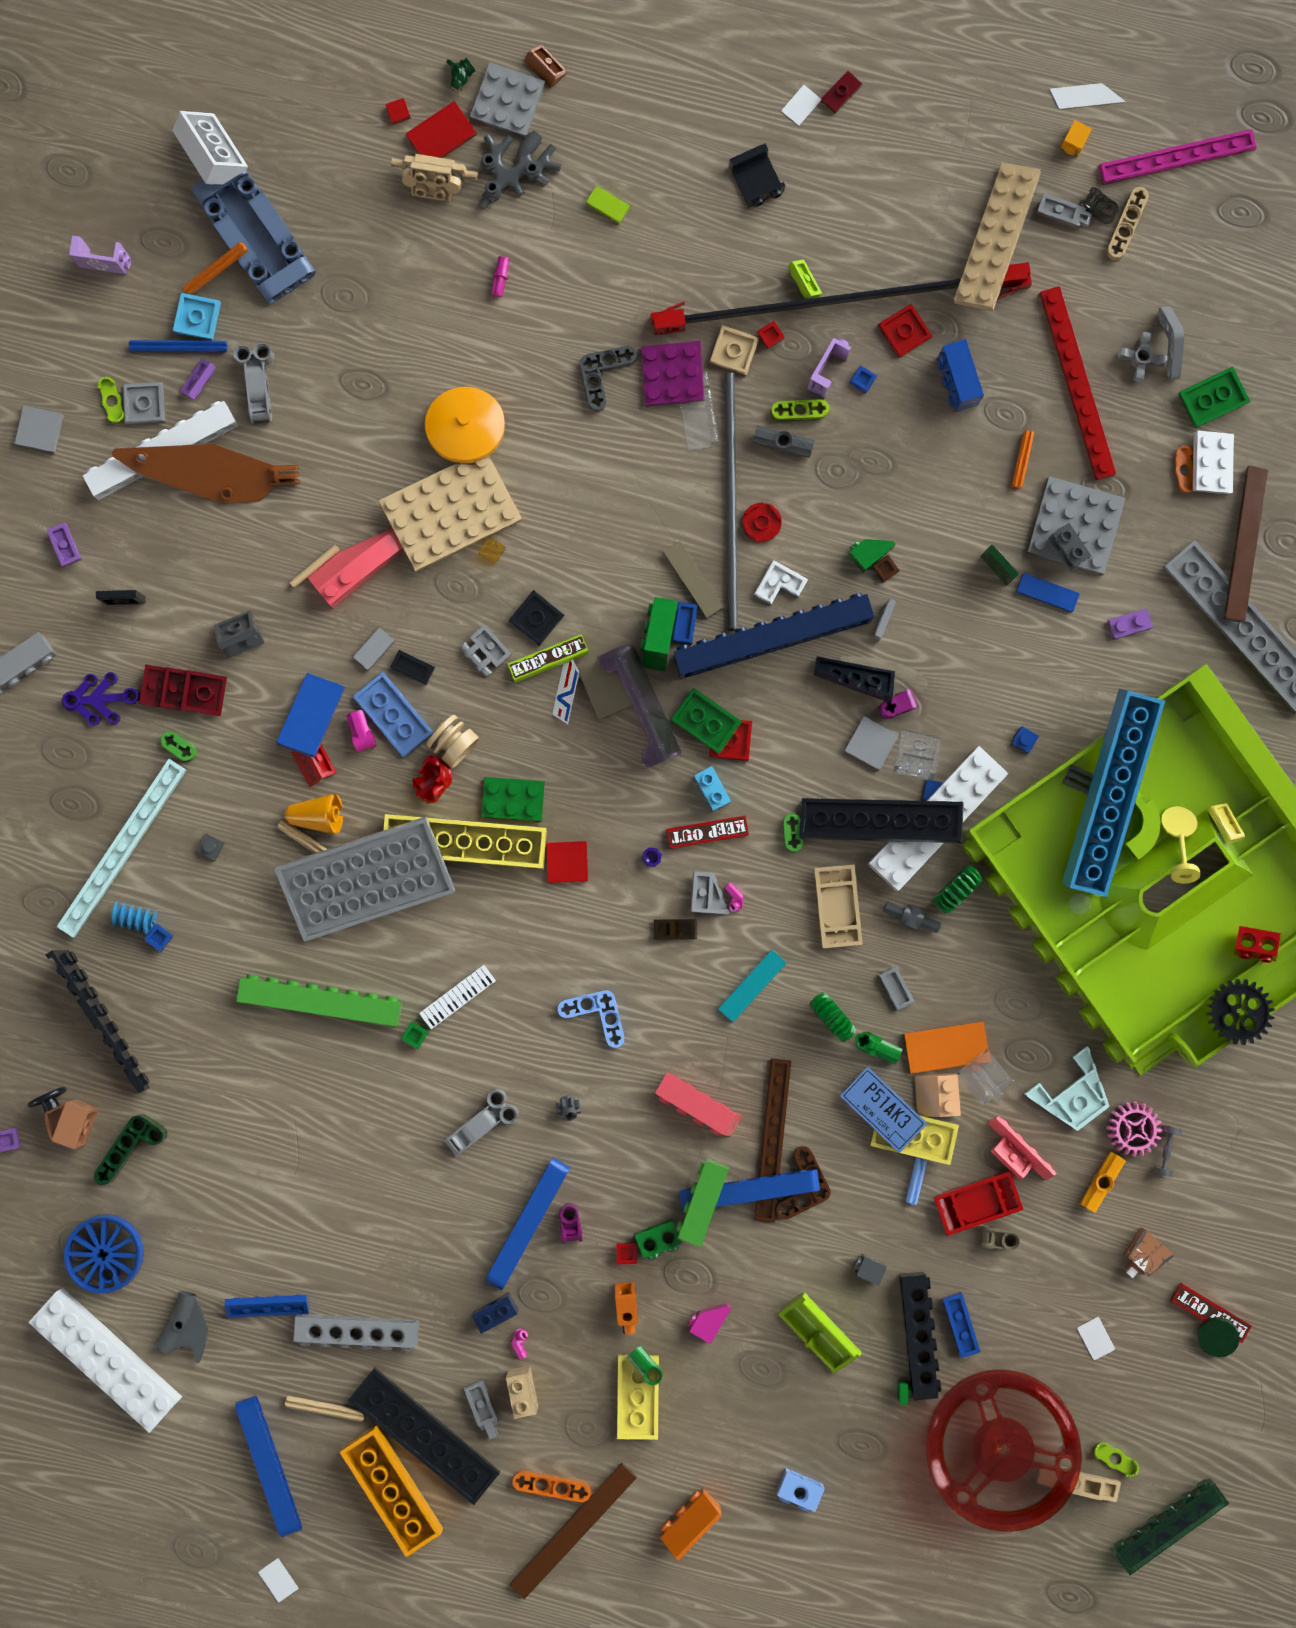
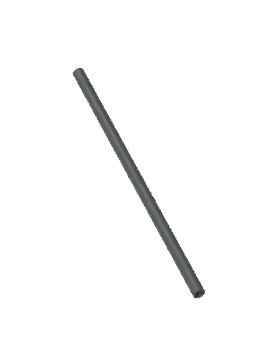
(731, 501)

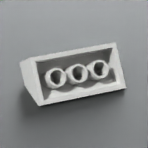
(208, 147)

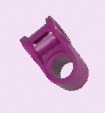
(901, 703)
(570, 1227)

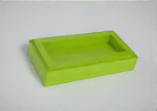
(608, 204)

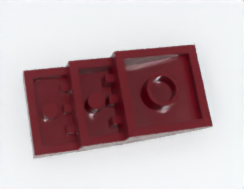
(182, 690)

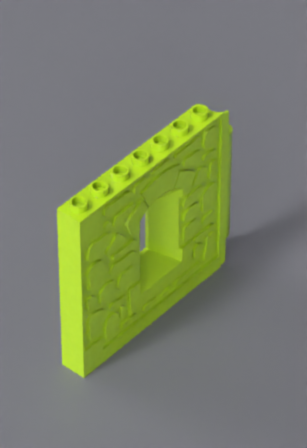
(1143, 969)

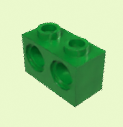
(656, 1234)

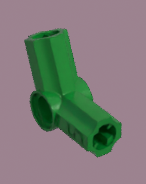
(878, 1047)

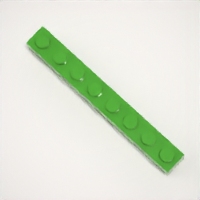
(319, 1001)

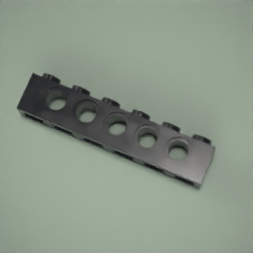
(920, 1389)

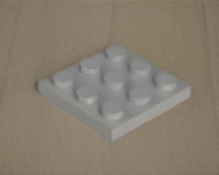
(507, 100)

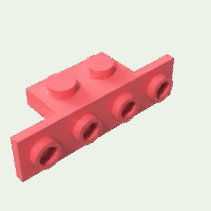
(1017, 1153)

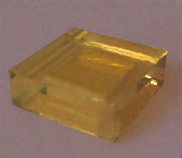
(492, 550)

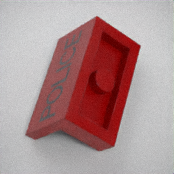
(314, 768)

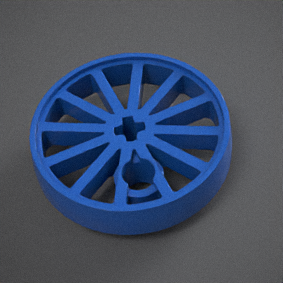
(110, 1261)

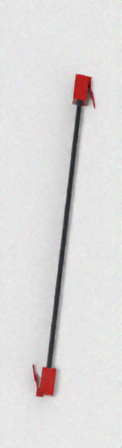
(675, 321)

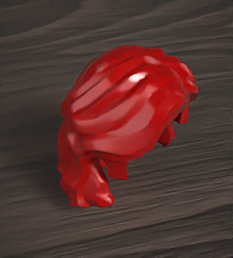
(434, 781)

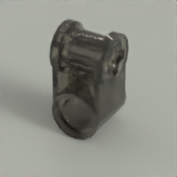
(1099, 204)

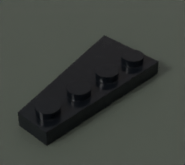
(861, 678)

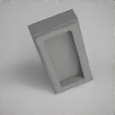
(884, 619)
(374, 649)
(896, 988)

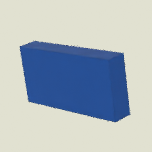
(685, 623)

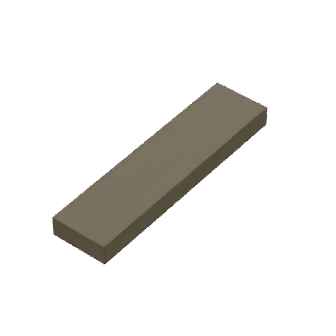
(693, 579)

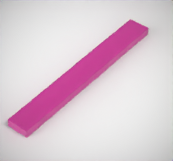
(1177, 157)

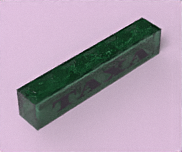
(1169, 1526)

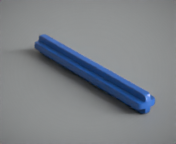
(177, 346)

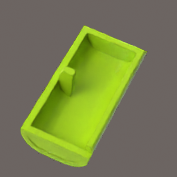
(819, 1332)

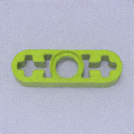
(814, 413)

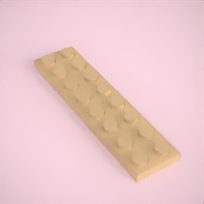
(997, 236)

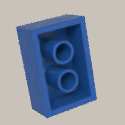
(960, 375)

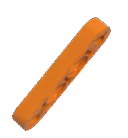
(552, 1482)

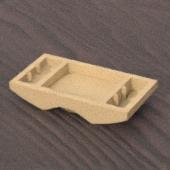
(838, 906)

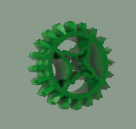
(958, 889)
(833, 1017)

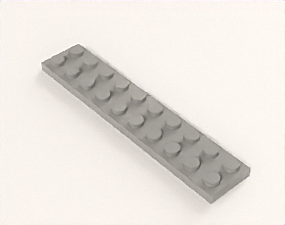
(1254, 638)

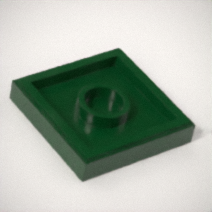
(999, 564)

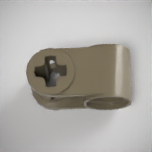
(997, 1238)

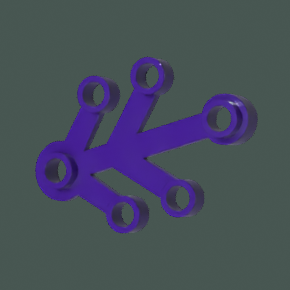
(97, 699)

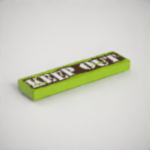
(548, 658)

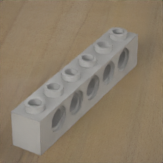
(304, 1335)

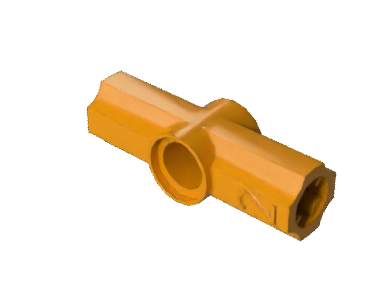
(1109, 1169)

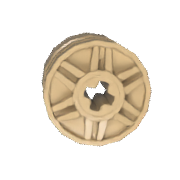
(451, 740)

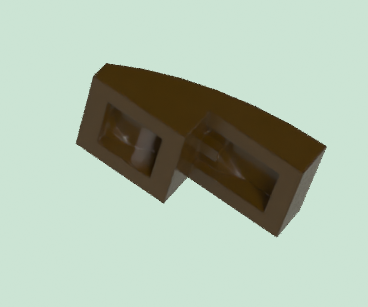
(675, 929)

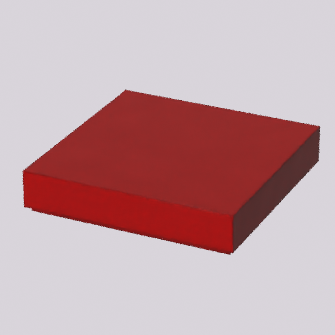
(905, 330)
(738, 746)
(567, 862)

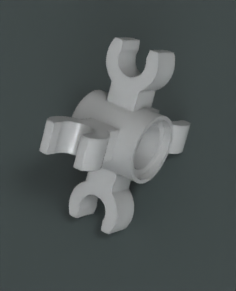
(1127, 354)

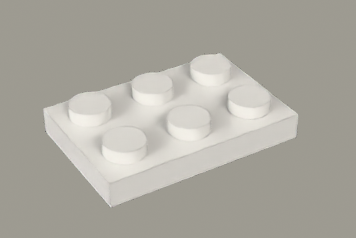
(1213, 462)

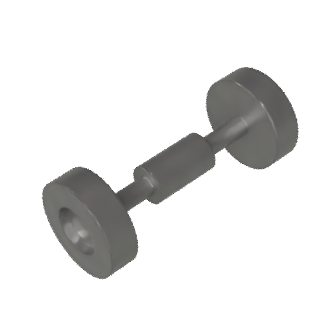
(1167, 1151)

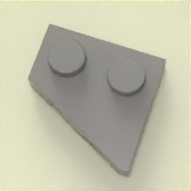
(706, 895)

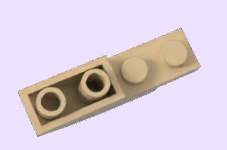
(1087, 1485)

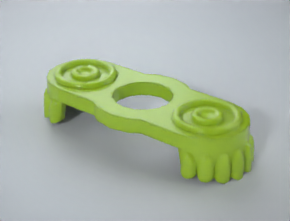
(108, 388)
(1126, 1465)

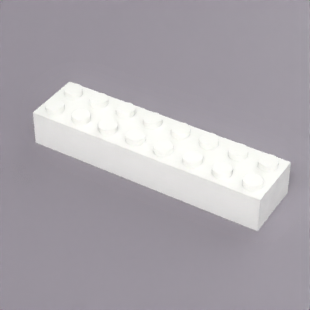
(967, 784)
(105, 1359)

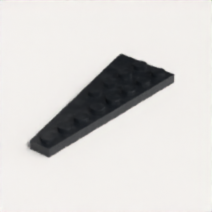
(97, 1014)

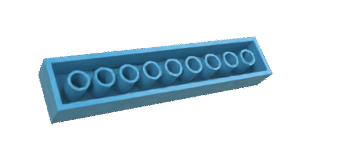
(1113, 792)

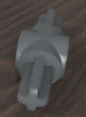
(911, 917)

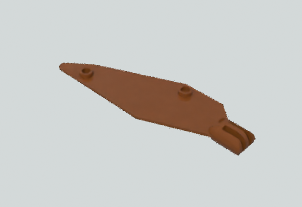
(209, 471)

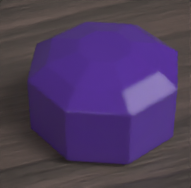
(651, 857)

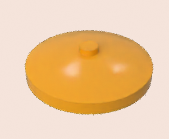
(464, 425)

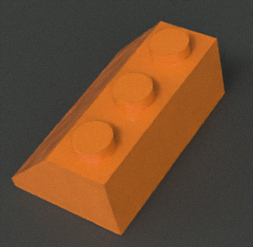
(690, 1523)

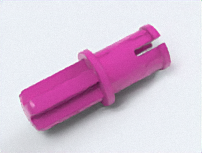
(500, 276)

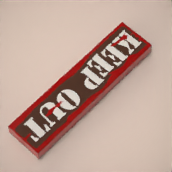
(707, 832)
(1207, 1309)

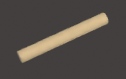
(314, 566)

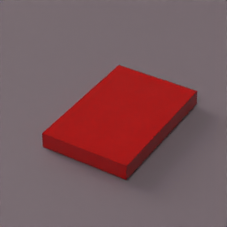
(442, 132)

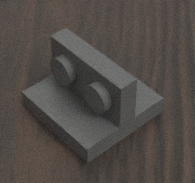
(238, 634)

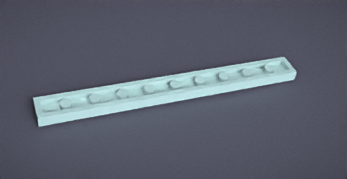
(121, 848)

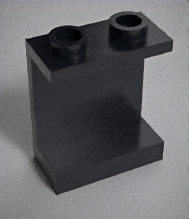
(756, 176)

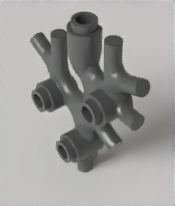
(511, 177)

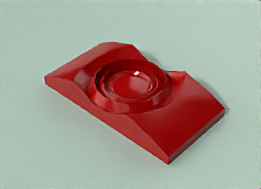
(978, 1202)

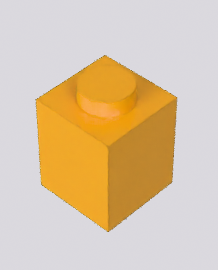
(1076, 138)

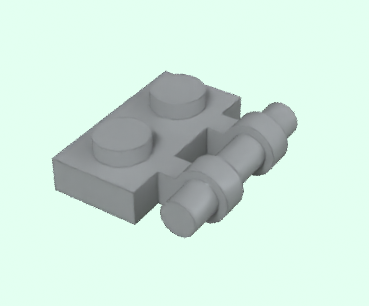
(490, 646)

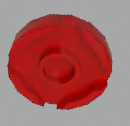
(761, 522)

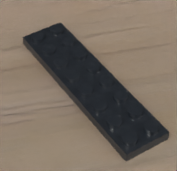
(882, 820)
(424, 1436)

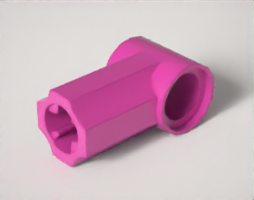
(362, 736)

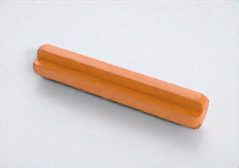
(1022, 459)

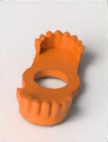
(1183, 457)

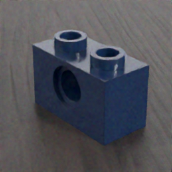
(495, 1313)

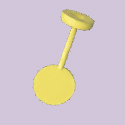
(1181, 824)

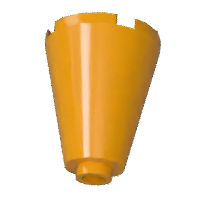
(317, 814)

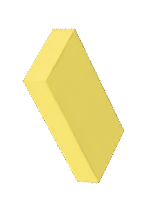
(1222, 816)

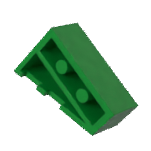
(659, 633)

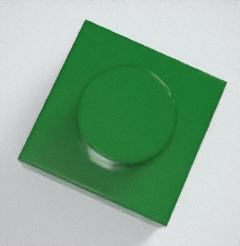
(415, 1035)
(903, 1392)

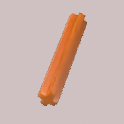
(215, 268)

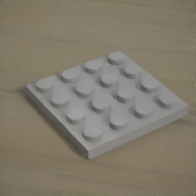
(1089, 512)

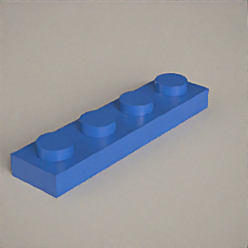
(267, 1306)

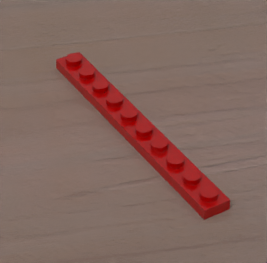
(1077, 383)

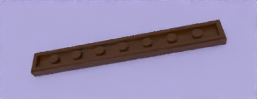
(1245, 544)
(773, 1132)
(573, 1530)

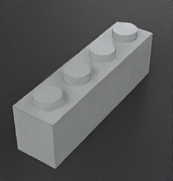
(24, 660)

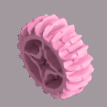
(1128, 1135)

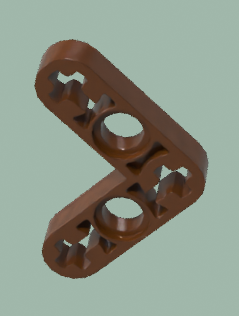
(813, 1198)

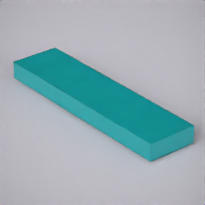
(752, 985)

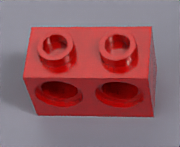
(1258, 939)

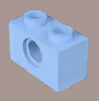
(791, 1481)

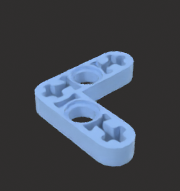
(597, 1005)

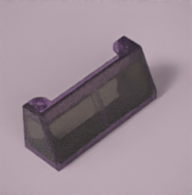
(645, 702)

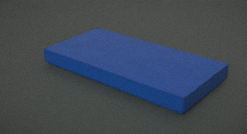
(310, 715)

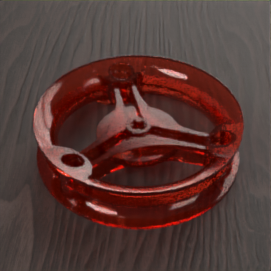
(1012, 1463)

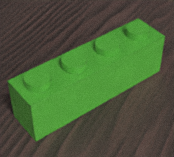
(703, 1203)

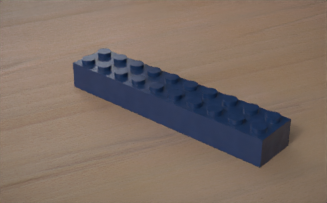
(773, 636)

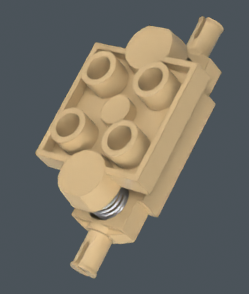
(433, 176)

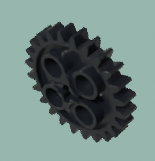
(1221, 1008)

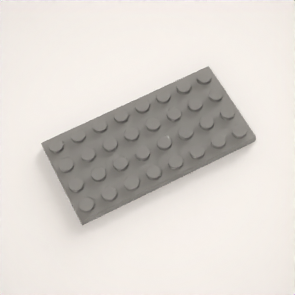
(365, 879)

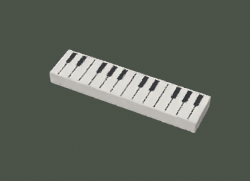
(457, 997)

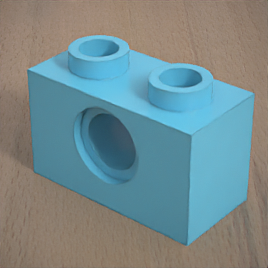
(712, 789)

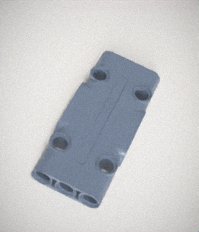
(254, 221)

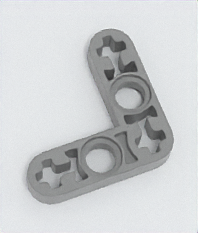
(1175, 334)

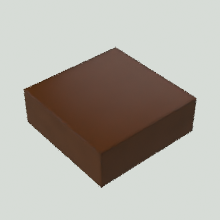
(885, 568)

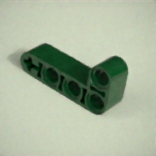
(126, 1151)

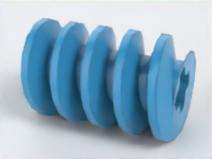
(133, 919)

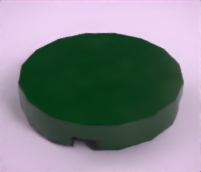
(1218, 1337)

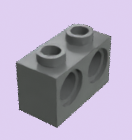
(1069, 546)

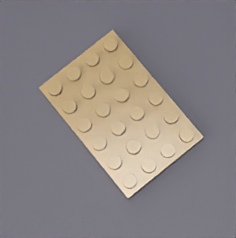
(449, 511)

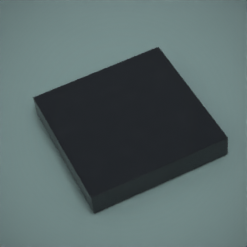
(120, 597)
(536, 617)

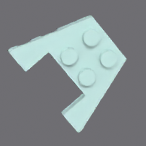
(1080, 1100)

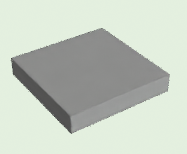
(144, 403)
(39, 429)
(871, 743)

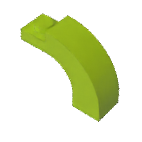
(1148, 828)

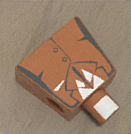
(1146, 1254)

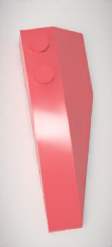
(355, 566)

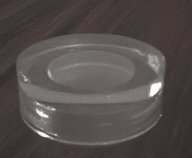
(1080, 903)

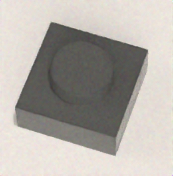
(210, 847)

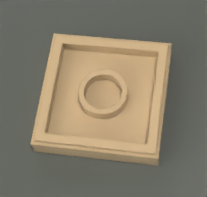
(734, 350)

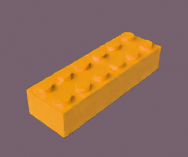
(391, 1490)

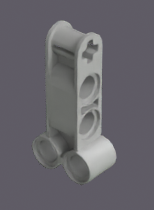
(256, 380)
(481, 1124)

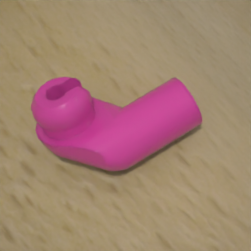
(736, 900)
(517, 1343)

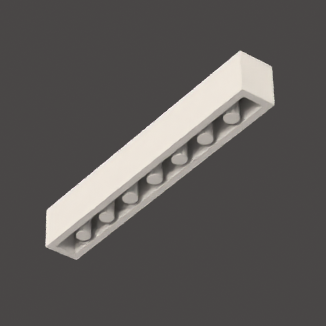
(199, 429)

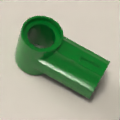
(644, 1364)

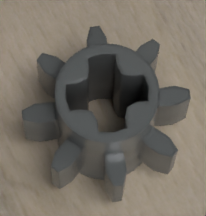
(568, 1108)

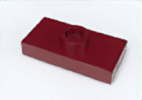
(841, 92)

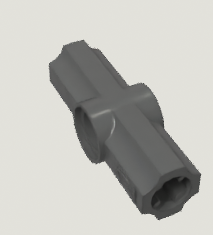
(770, 437)

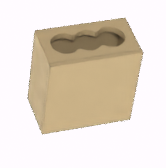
(522, 1392)

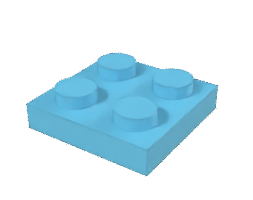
(196, 316)

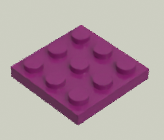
(673, 373)

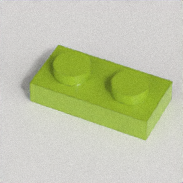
(804, 279)

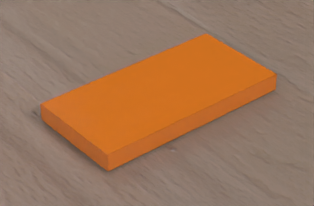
(945, 1046)

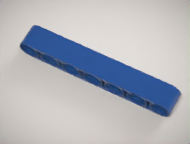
(762, 1188)
(527, 1224)
(268, 1466)

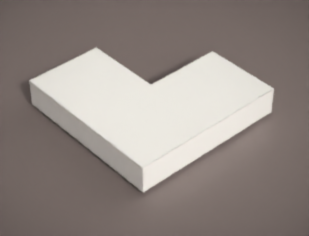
(779, 577)

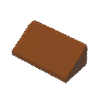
(545, 65)

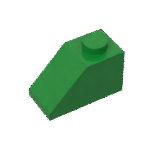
(869, 552)

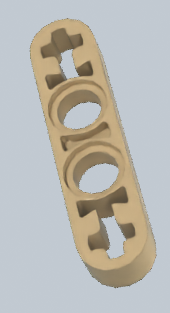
(1125, 222)

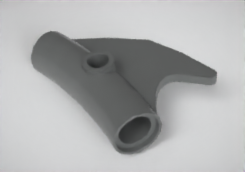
(193, 1331)

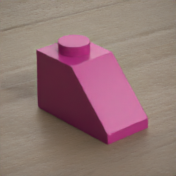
(708, 1321)

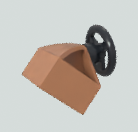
(69, 1122)

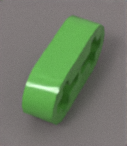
(176, 749)
(788, 834)

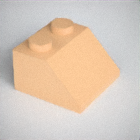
(937, 1095)

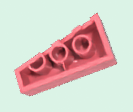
(698, 1105)

